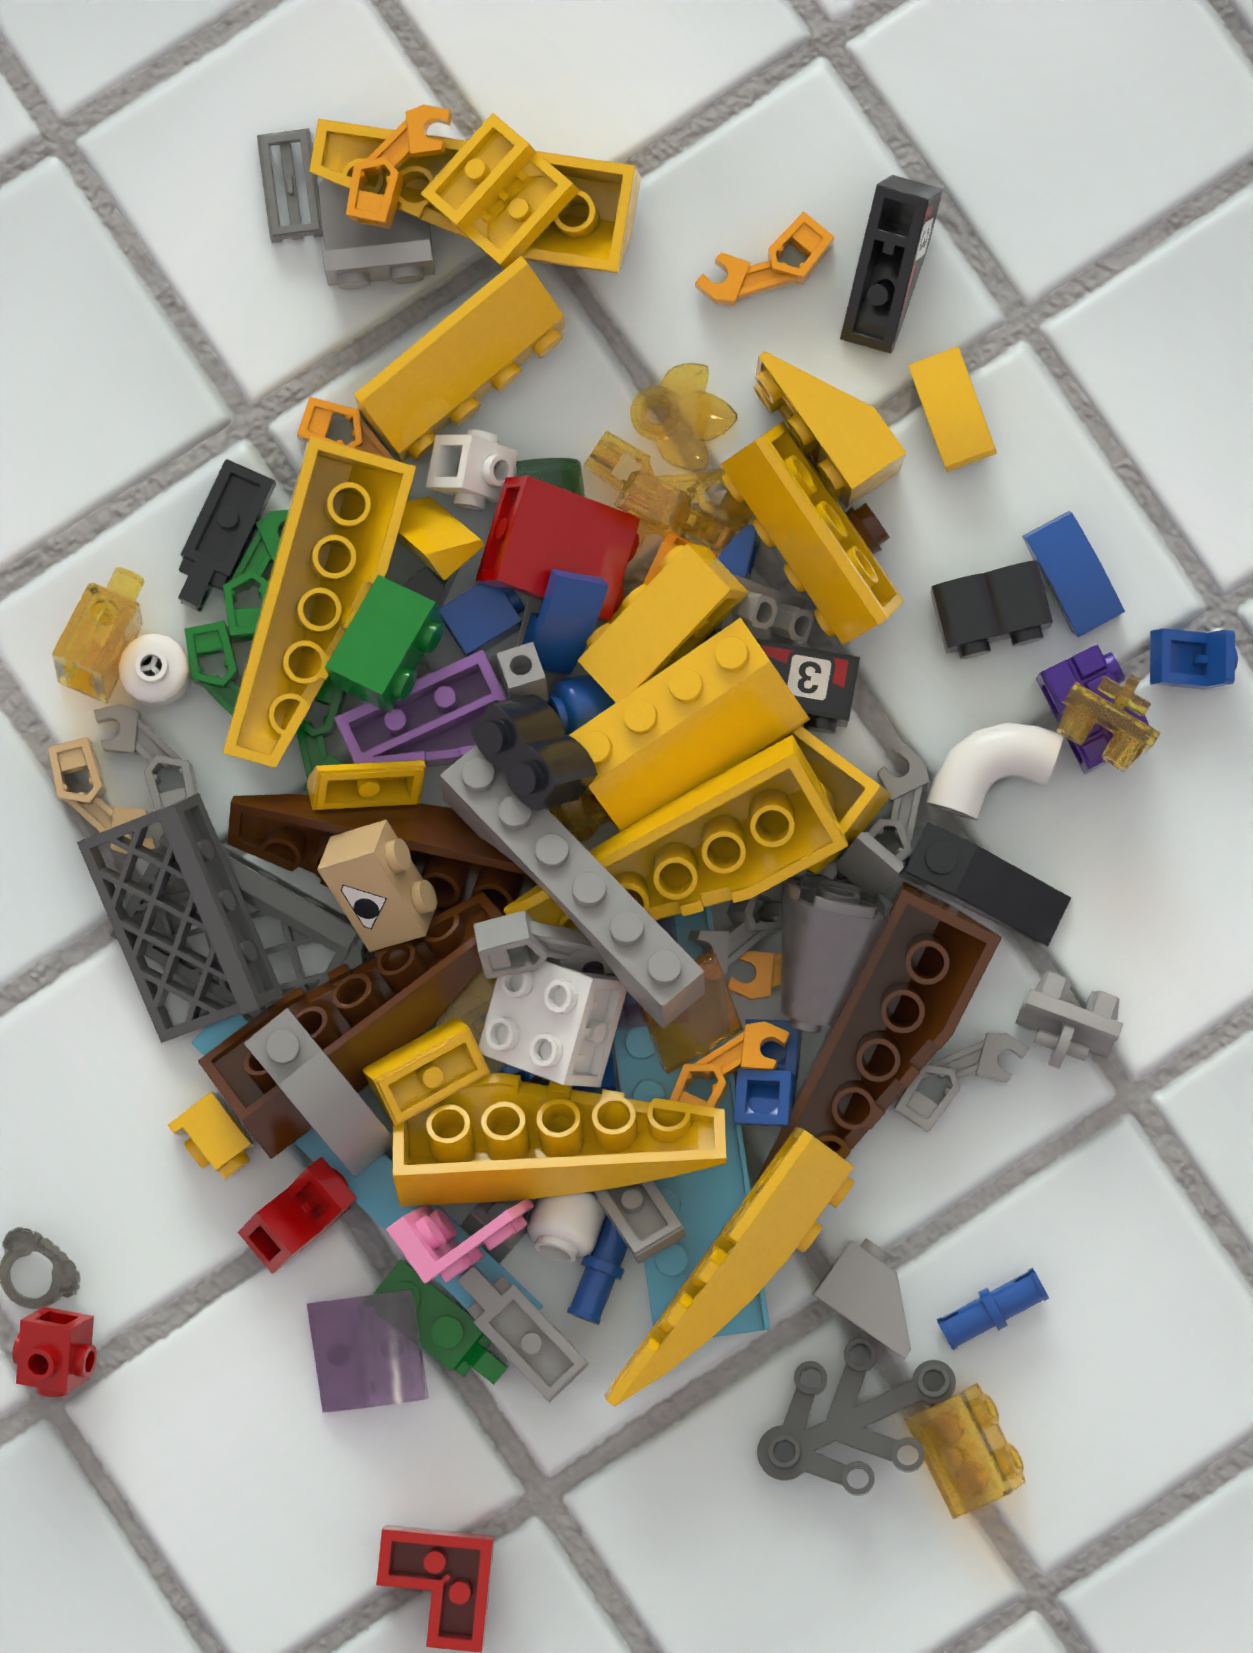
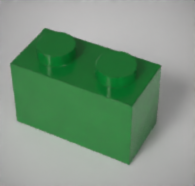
(385, 644)

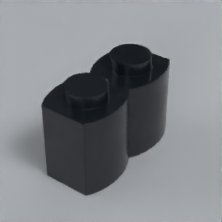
(992, 608)
(534, 752)

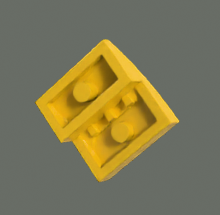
(499, 191)

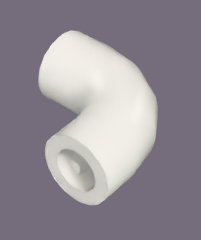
(987, 757)

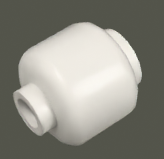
(168, 683)
(566, 1226)

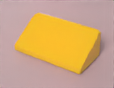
(436, 537)
(366, 785)
(426, 1070)

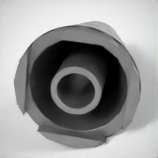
(824, 946)

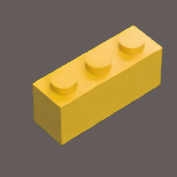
(662, 620)

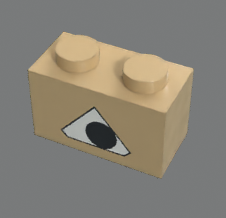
(378, 885)

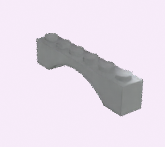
(619, 928)

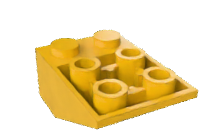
(836, 429)

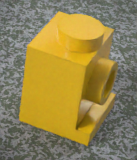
(214, 1136)

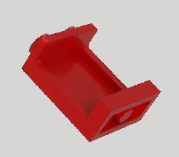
(552, 528)

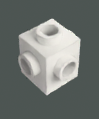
(480, 466)

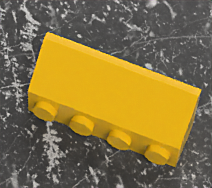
(461, 362)
(811, 534)
(688, 725)

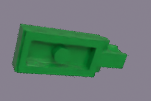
(445, 1327)

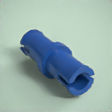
(599, 1275)
(992, 1308)

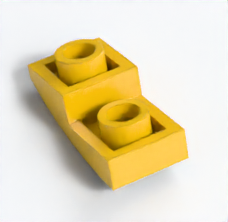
(952, 409)

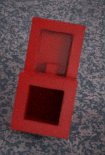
(298, 1215)

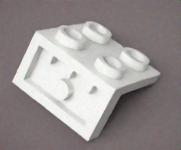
(554, 1023)

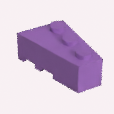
(430, 722)

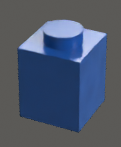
(482, 617)

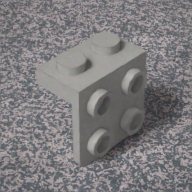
(369, 253)

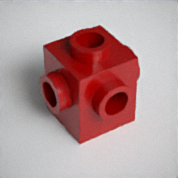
(54, 1351)

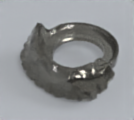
(24, 1242)

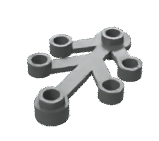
(848, 1423)

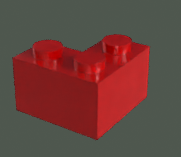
(453, 1568)

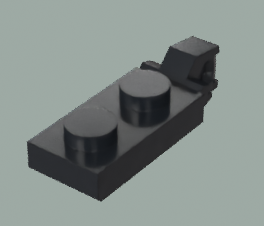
(222, 531)

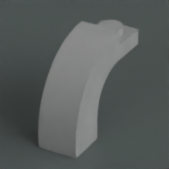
(320, 1092)

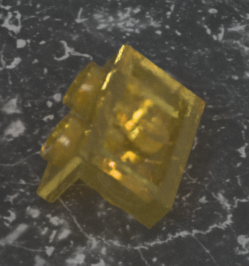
(967, 1450)

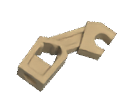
(80, 756)

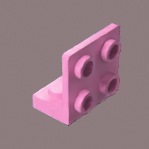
(430, 1245)

